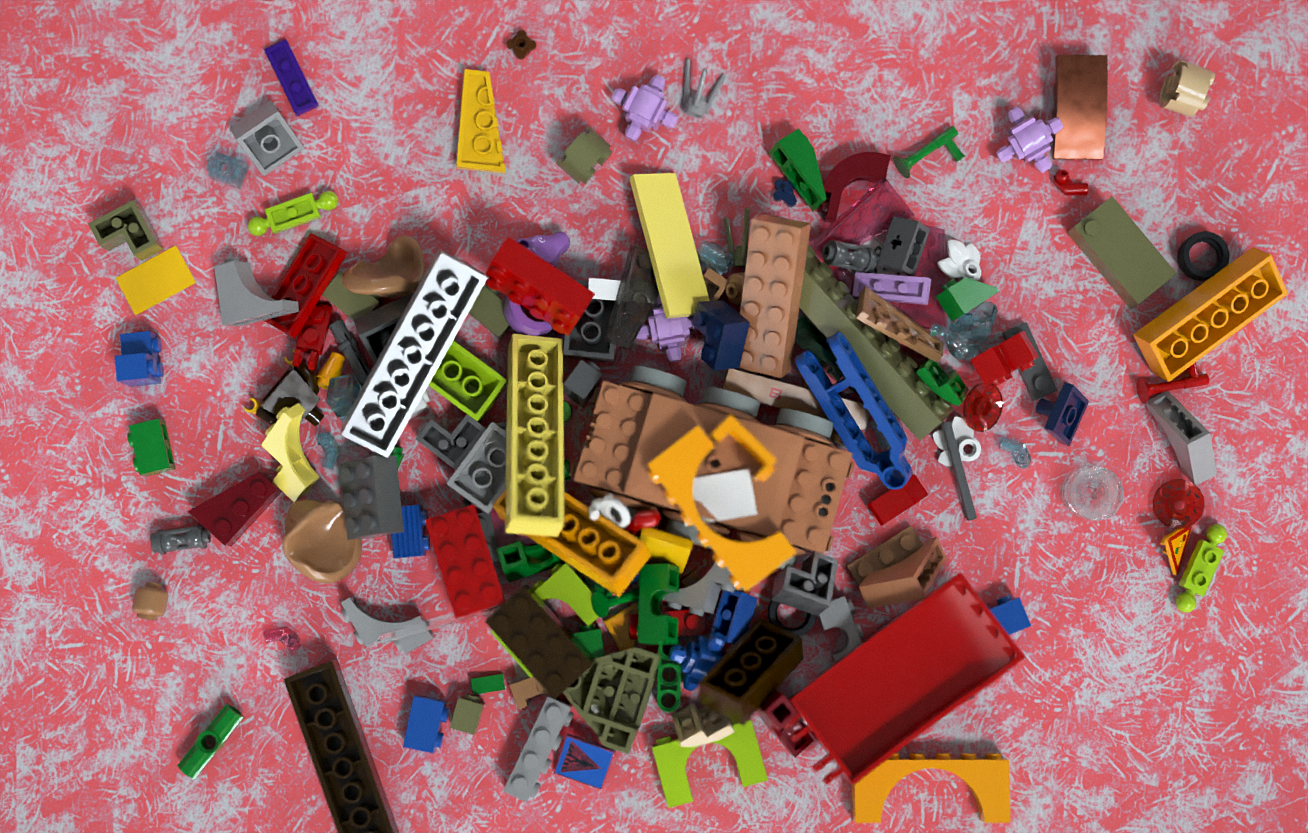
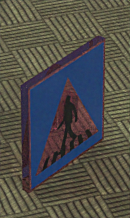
(584, 761)

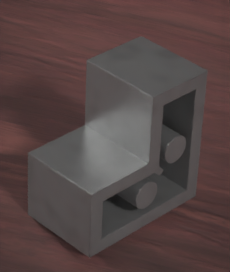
(451, 447)
(809, 588)

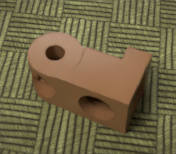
(526, 689)

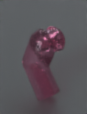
(285, 635)

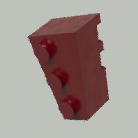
(236, 508)

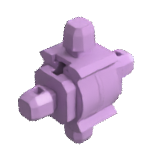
(645, 108)
(1029, 139)
(667, 332)

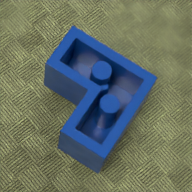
(139, 359)

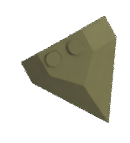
(616, 695)

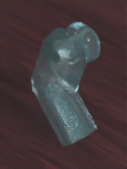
(330, 448)

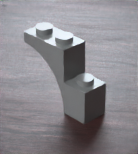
(703, 594)
(370, 627)

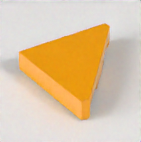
(619, 629)

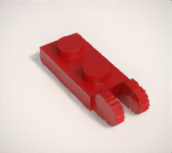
(313, 335)

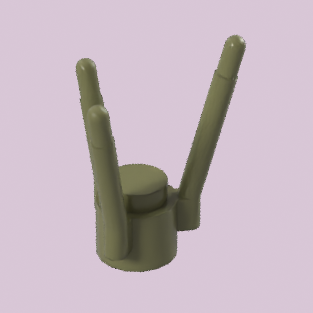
(741, 252)

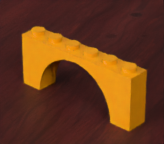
(745, 559)
(985, 776)

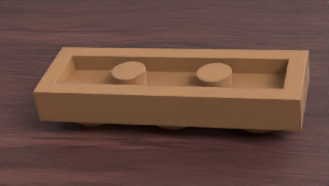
(886, 554)

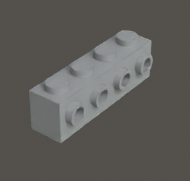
(539, 744)

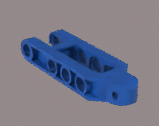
(889, 464)

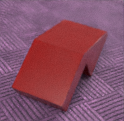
(897, 501)

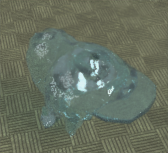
(968, 332)

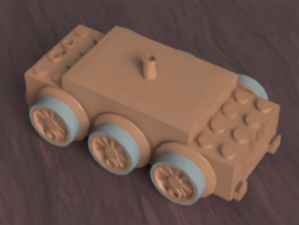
(649, 415)

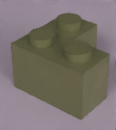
(127, 225)

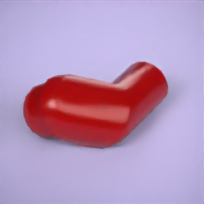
(643, 520)

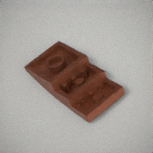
(1080, 106)

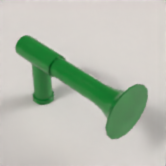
(945, 138)
(602, 603)

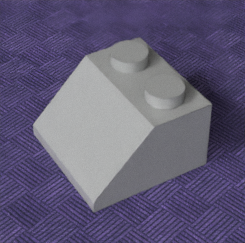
(266, 138)

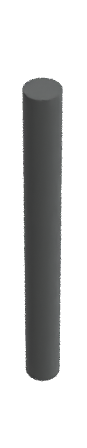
(958, 470)

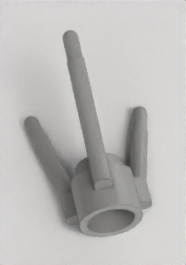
(696, 105)

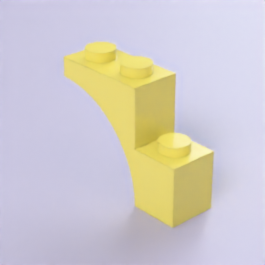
(283, 442)

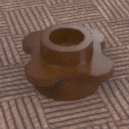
(521, 52)

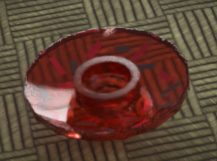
(982, 407)
(1173, 492)

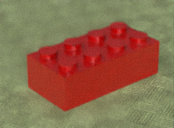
(538, 286)
(465, 562)

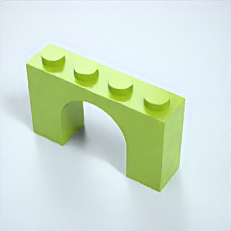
(569, 587)
(672, 760)

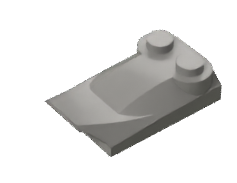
(483, 471)

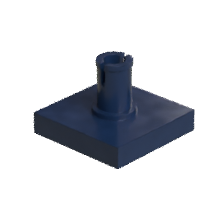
(1064, 413)

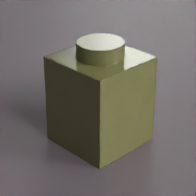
(467, 714)

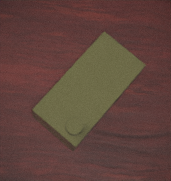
(1121, 253)

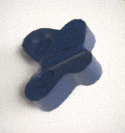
(785, 193)

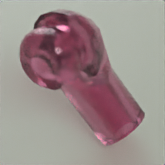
(844, 275)

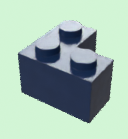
(724, 334)

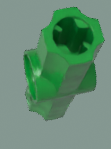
(200, 753)

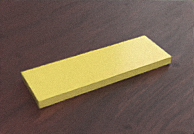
(669, 243)

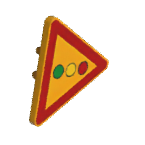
(1175, 547)

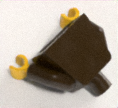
(293, 387)

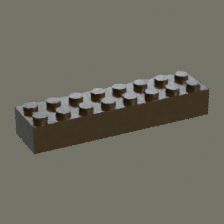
(340, 750)

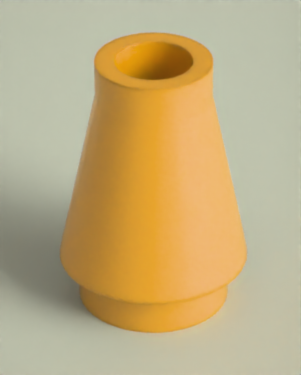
(331, 369)

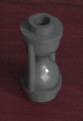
(860, 259)
(170, 540)

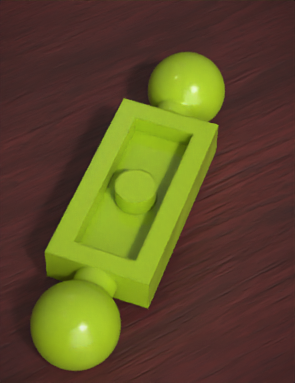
(292, 213)
(1201, 568)

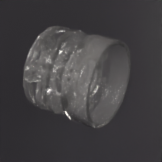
(1104, 498)

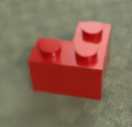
(999, 361)

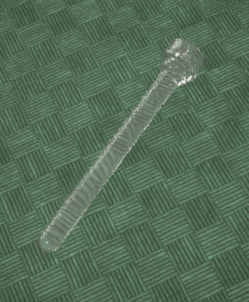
(423, 626)

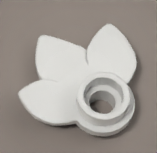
(960, 260)
(963, 436)

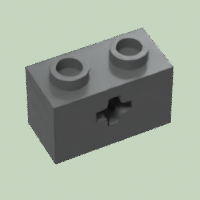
(903, 246)
(582, 382)

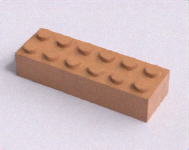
(773, 292)

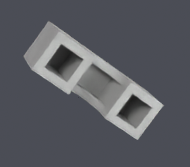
(840, 615)

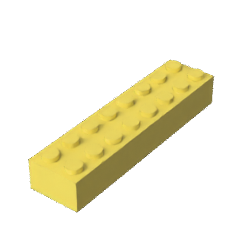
(534, 436)

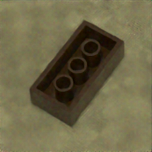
(540, 641)
(751, 671)

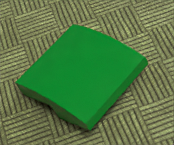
(947, 386)

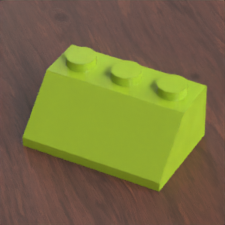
(467, 382)

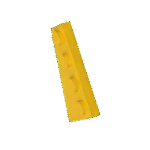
(478, 128)

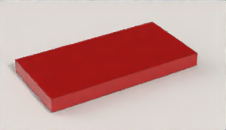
(306, 281)

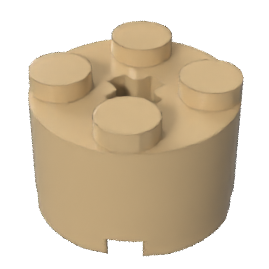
(1186, 88)

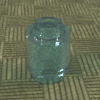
(715, 257)

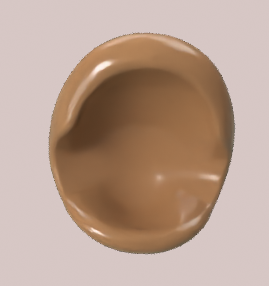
(393, 275)
(318, 541)

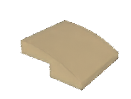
(700, 725)

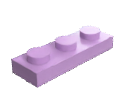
(894, 287)

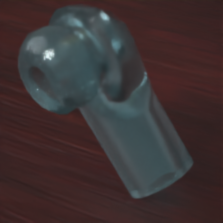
(1018, 450)

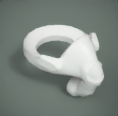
(605, 505)

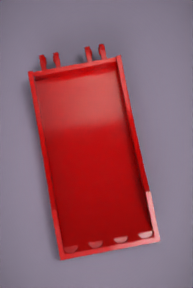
(903, 680)

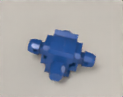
(698, 658)

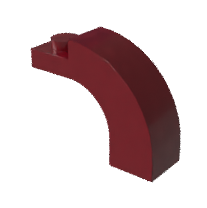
(855, 168)
(776, 714)

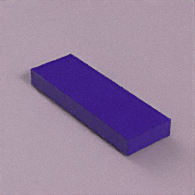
(291, 77)

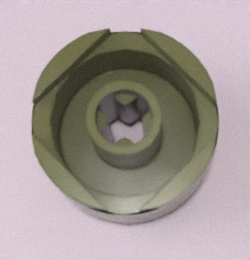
(584, 155)

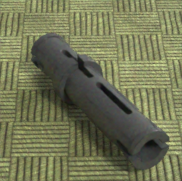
(350, 350)

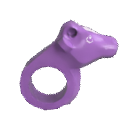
(549, 249)

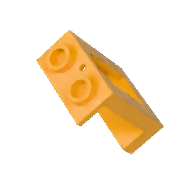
(748, 442)

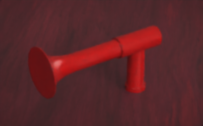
(1146, 390)

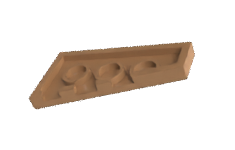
(889, 320)

